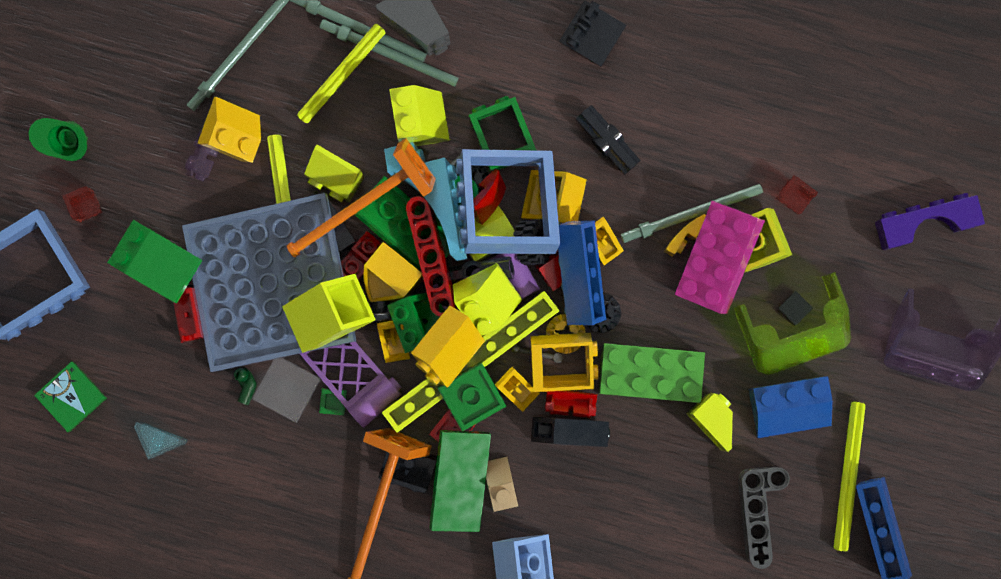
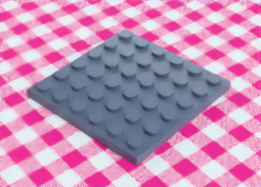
(252, 275)

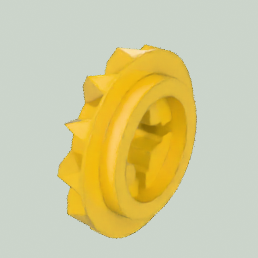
(559, 323)

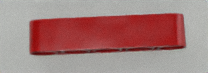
(426, 246)

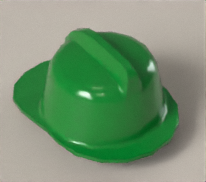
(58, 138)

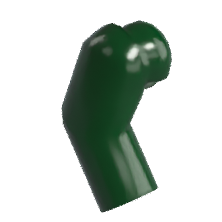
(247, 384)

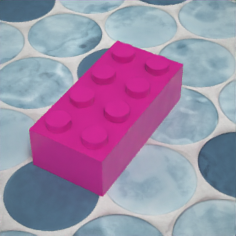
(719, 257)

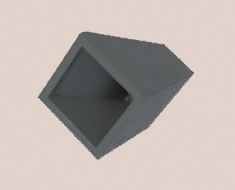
(416, 22)

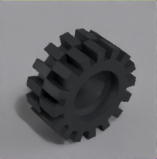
(531, 228)

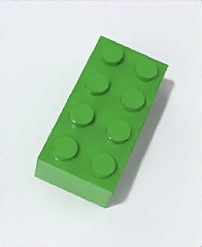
(651, 373)

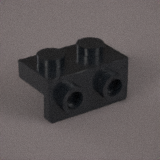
(412, 473)

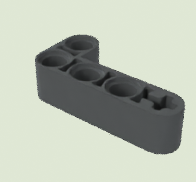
(760, 517)

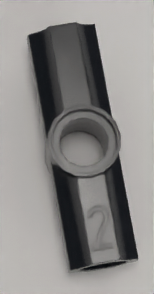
(607, 140)
(461, 272)

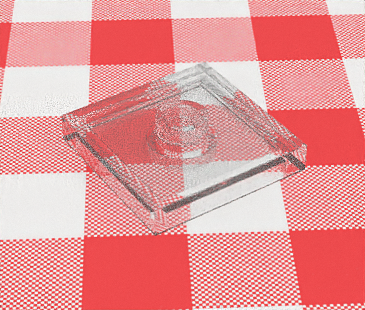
(286, 389)

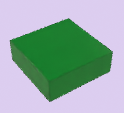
(330, 403)

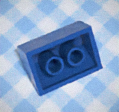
(791, 406)

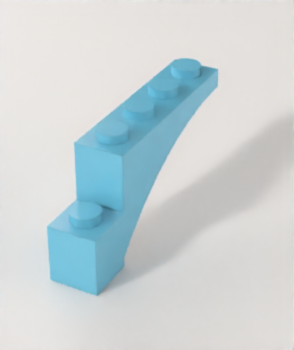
(442, 197)

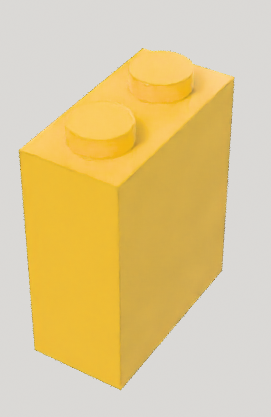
(447, 347)

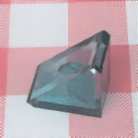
(157, 441)

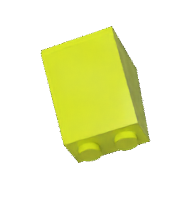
(419, 115)
(328, 312)

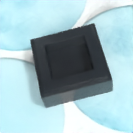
(795, 308)

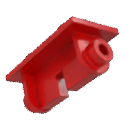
(579, 402)

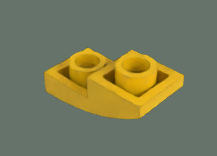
(691, 231)

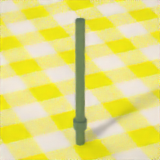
(315, 7)
(345, 33)
(206, 89)
(646, 229)

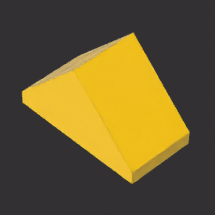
(607, 242)
(391, 342)
(516, 389)

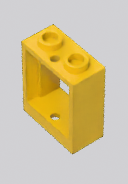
(563, 382)

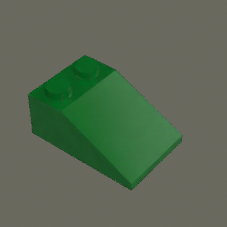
(154, 261)

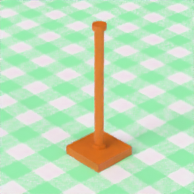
(412, 168)
(397, 446)

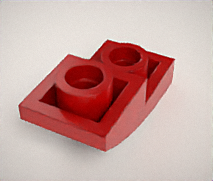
(490, 196)
(359, 255)

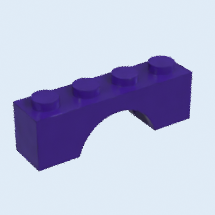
(959, 215)

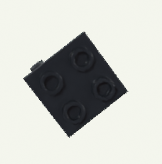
(592, 33)

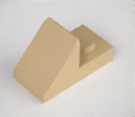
(500, 484)

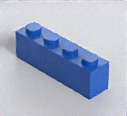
(581, 273)
(883, 529)

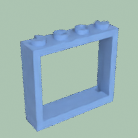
(504, 244)
(54, 303)

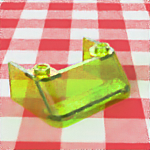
(775, 355)

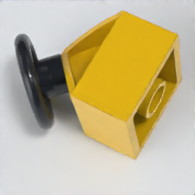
(388, 280)

